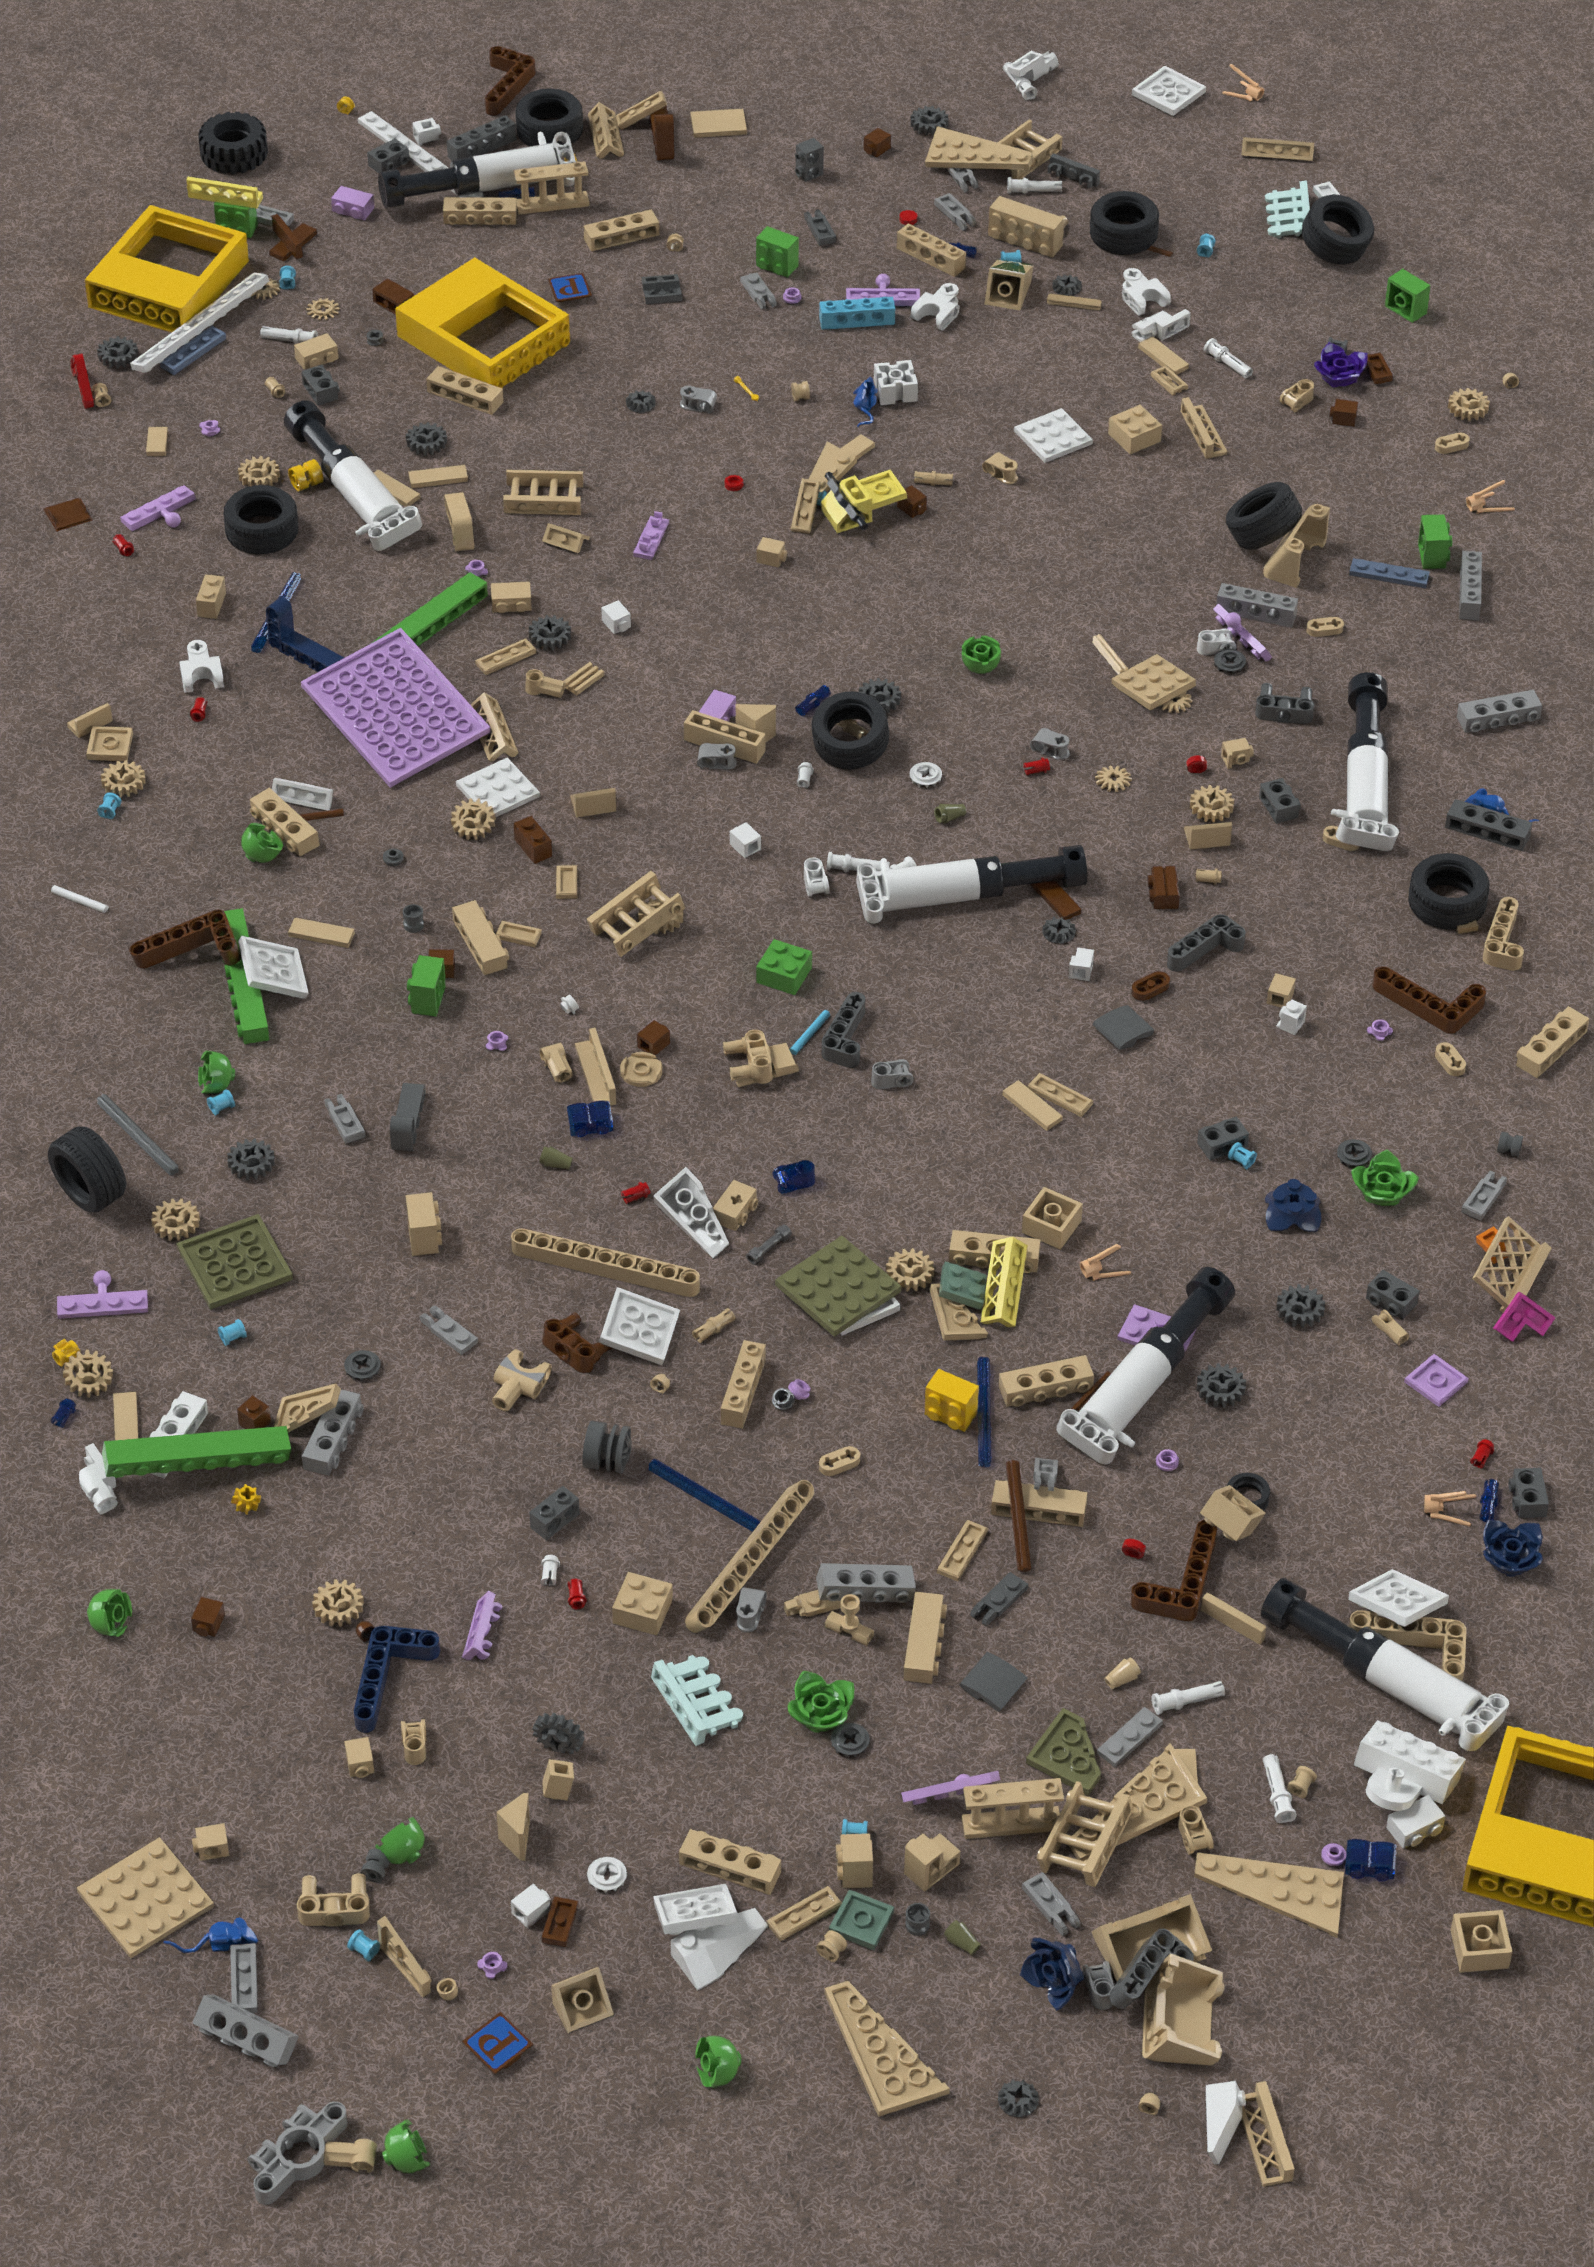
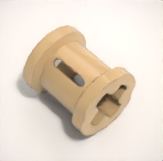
(100, 395)
(1302, 1781)

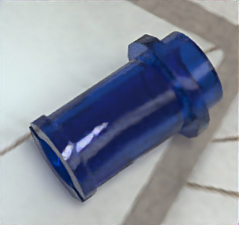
(65, 1409)

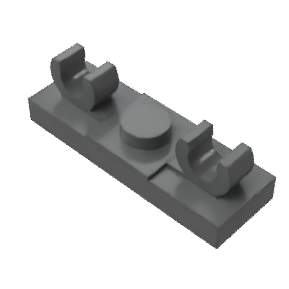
(1074, 170)

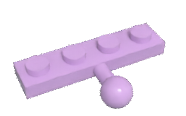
(901, 297)
(159, 507)
(1233, 622)
(102, 1302)
(941, 1790)

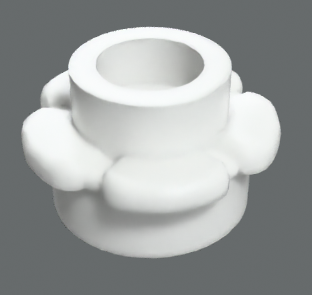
(569, 1004)

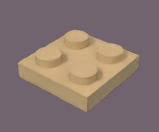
(109, 743)

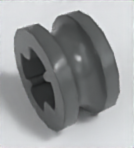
(374, 337)

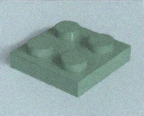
(962, 1285)
(862, 1919)

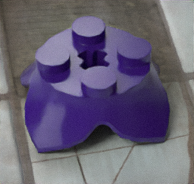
(1338, 367)

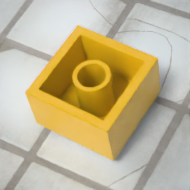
(951, 1400)

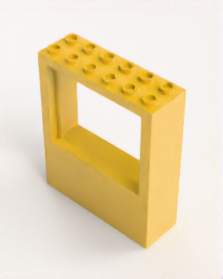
(156, 292)
(463, 300)
(1525, 1860)

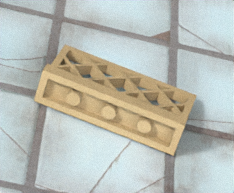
(1523, 1275)

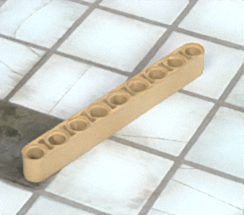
(605, 1262)
(742, 1559)

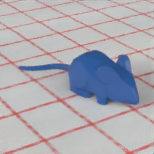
(866, 398)
(1490, 802)
(222, 1935)

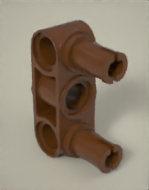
(570, 1345)

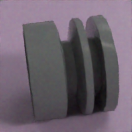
(607, 1447)

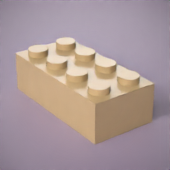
(1026, 226)

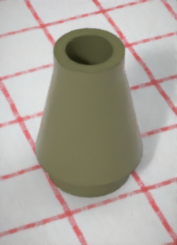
(949, 812)
(554, 1158)
(960, 1936)

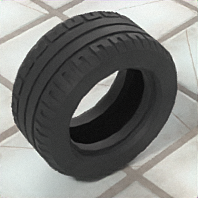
(548, 104)
(1347, 214)
(1124, 238)
(1264, 515)
(262, 537)
(845, 707)
(1454, 871)
(87, 1169)

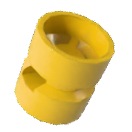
(304, 475)

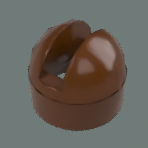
(364, 1627)

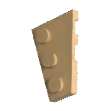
(955, 1318)
(306, 1406)

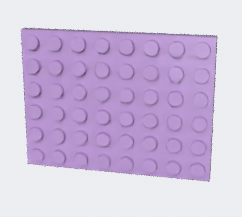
(395, 707)

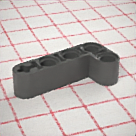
(1203, 939)
(836, 1042)
(407, 1118)
(1145, 1965)

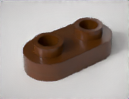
(1147, 986)

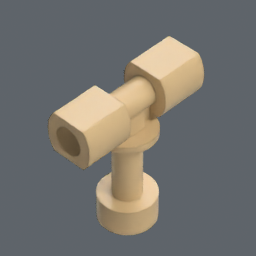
(849, 1622)

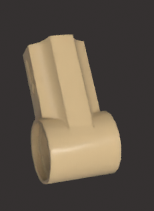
(538, 683)
(556, 1061)
(354, 2155)

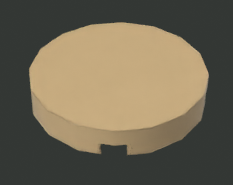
(645, 1074)

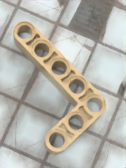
(1424, 1632)

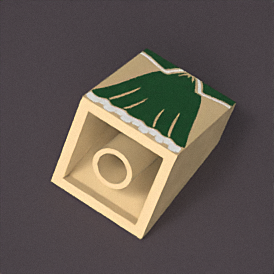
(1008, 284)

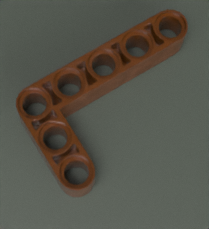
(519, 70)
(663, 133)
(186, 937)
(1427, 1006)
(1182, 1602)

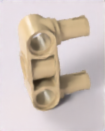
(758, 1057)
(333, 1908)

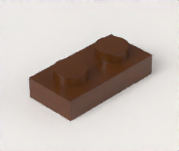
(1378, 368)
(559, 1921)

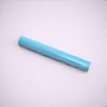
(810, 1032)

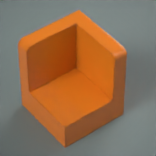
(1485, 1239)

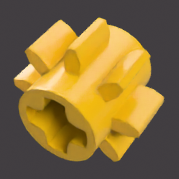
(64, 1350)
(246, 1499)

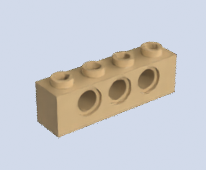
(479, 210)
(621, 230)
(931, 250)
(465, 390)
(284, 821)
(1552, 1042)
(976, 1249)
(1046, 1381)
(743, 1384)
(739, 1871)

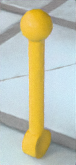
(754, 397)

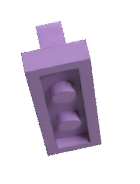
(651, 536)
(480, 1627)

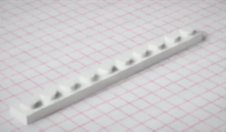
(416, 153)
(199, 322)

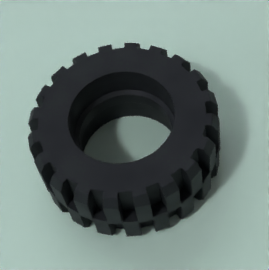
(233, 142)

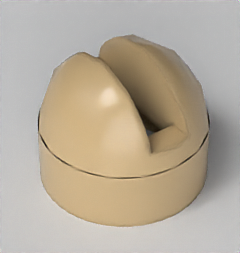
(1512, 379)
(660, 1378)
(444, 1989)
(1149, 2100)

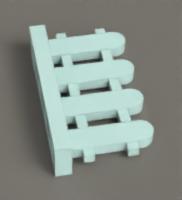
(1297, 206)
(682, 1700)

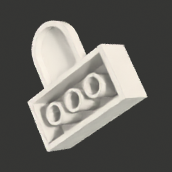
(1406, 1768)

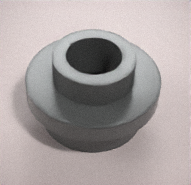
(393, 857)
(780, 1394)

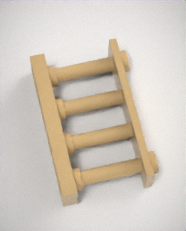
(1040, 154)
(551, 202)
(543, 504)
(627, 901)
(1011, 1821)
(1100, 1849)

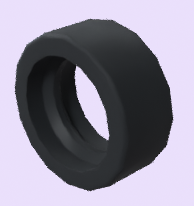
(1256, 1482)

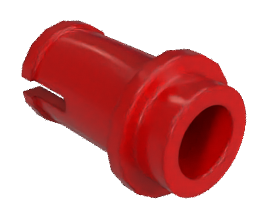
(123, 545)
(198, 711)
(1037, 766)
(636, 1192)
(1484, 1449)
(576, 1594)

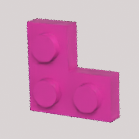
(1522, 1312)

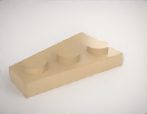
(832, 460)
(402, 1958)

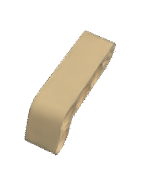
(460, 521)
(1497, 949)

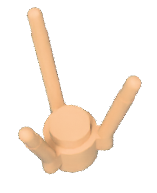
(1253, 90)
(1477, 500)
(1092, 1266)
(1434, 1503)

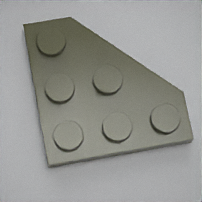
(1066, 1752)

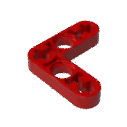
(79, 369)

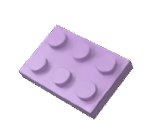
(1140, 1321)

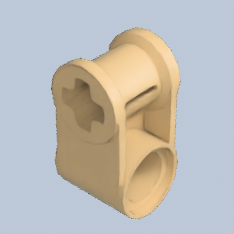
(1298, 395)
(1001, 468)
(414, 1741)
(1195, 1833)

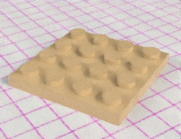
(145, 1897)

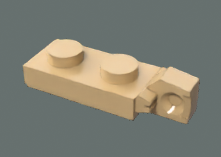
(809, 1605)

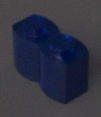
(590, 1118)
(1370, 1859)

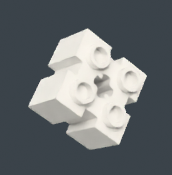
(895, 382)

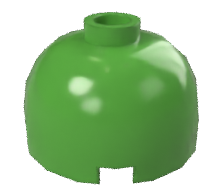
(981, 654)
(260, 844)
(215, 1069)
(107, 1608)
(403, 1843)
(719, 2058)
(403, 2147)

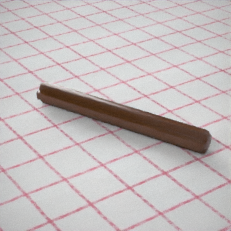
(1018, 1516)

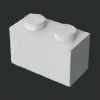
(1416, 1822)

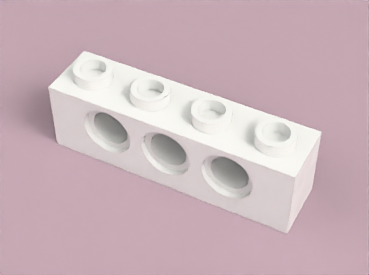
(183, 1418)

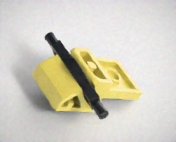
(852, 500)

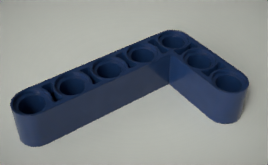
(289, 642)
(384, 1644)

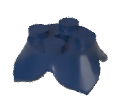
(1291, 1205)
(1512, 1549)
(1053, 1967)

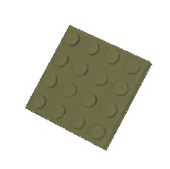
(234, 1261)
(838, 1285)

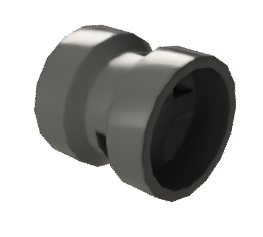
(413, 918)
(1510, 1144)
(375, 1866)
(917, 1919)

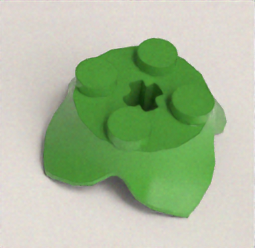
(1383, 1180)
(832, 1698)

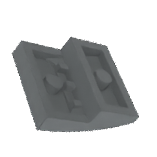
(661, 289)
(1123, 1027)
(993, 1681)

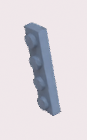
(193, 350)
(1389, 573)

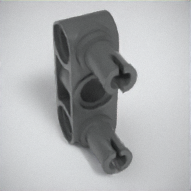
(1284, 708)

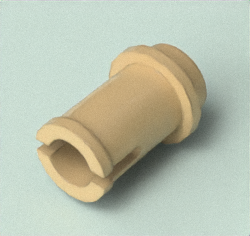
(277, 390)
(1209, 876)

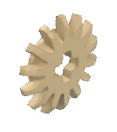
(271, 288)
(332, 308)
(1182, 702)
(1104, 778)

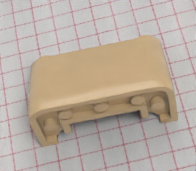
(1309, 532)
(1124, 1938)
(1180, 2013)

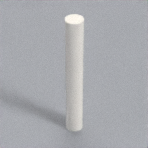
(79, 899)

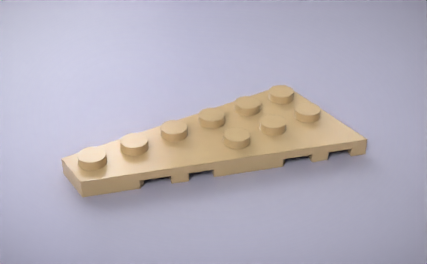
(961, 150)
(1155, 1797)
(1291, 1890)
(883, 2058)

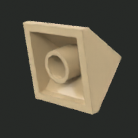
(758, 718)
(594, 802)
(1208, 835)
(514, 1824)
(581, 2000)

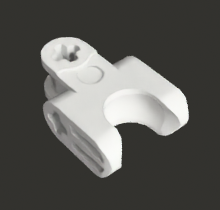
(1139, 290)
(941, 304)
(200, 666)

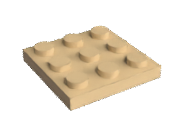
(1153, 682)

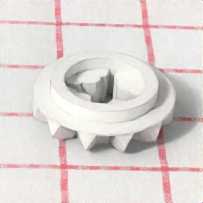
(922, 769)
(598, 1869)

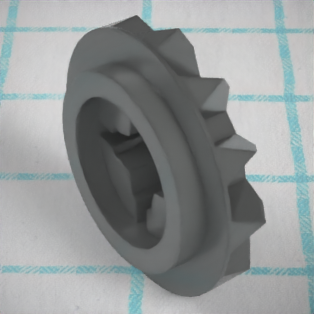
(1071, 289)
(636, 405)
(1229, 655)
(1065, 934)
(1360, 1148)
(359, 1358)
(850, 1731)
(1025, 2105)

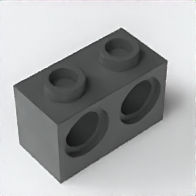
(388, 156)
(809, 159)
(320, 385)
(1279, 800)
(1220, 1137)
(1392, 1294)
(1529, 1493)
(554, 1513)

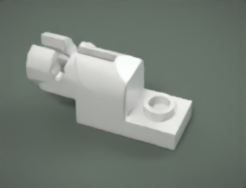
(1033, 65)
(1161, 325)
(95, 1483)

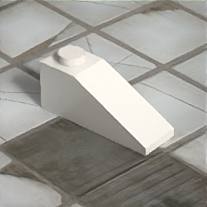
(1224, 2113)

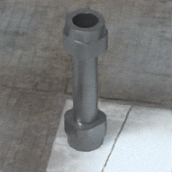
(780, 1234)

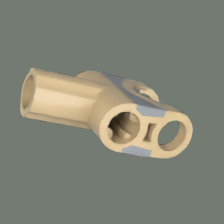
(518, 1380)

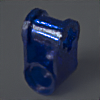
(796, 1176)

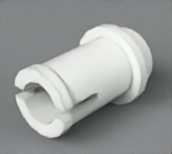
(805, 771)
(550, 1564)

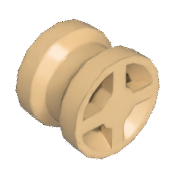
(800, 391)
(831, 1946)

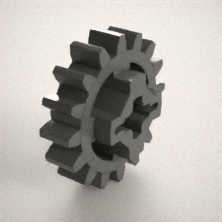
(928, 119)
(117, 352)
(426, 438)
(549, 632)
(881, 692)
(251, 1159)
(1300, 1305)
(1221, 1385)
(558, 1733)

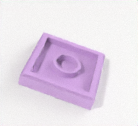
(1436, 1380)

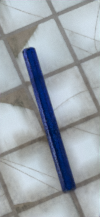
(287, 592)
(984, 1412)
(703, 1494)

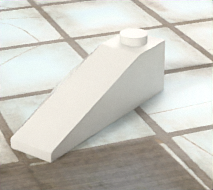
(689, 1208)
(710, 1952)

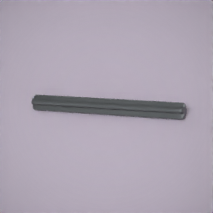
(137, 1134)

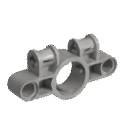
(303, 2126)

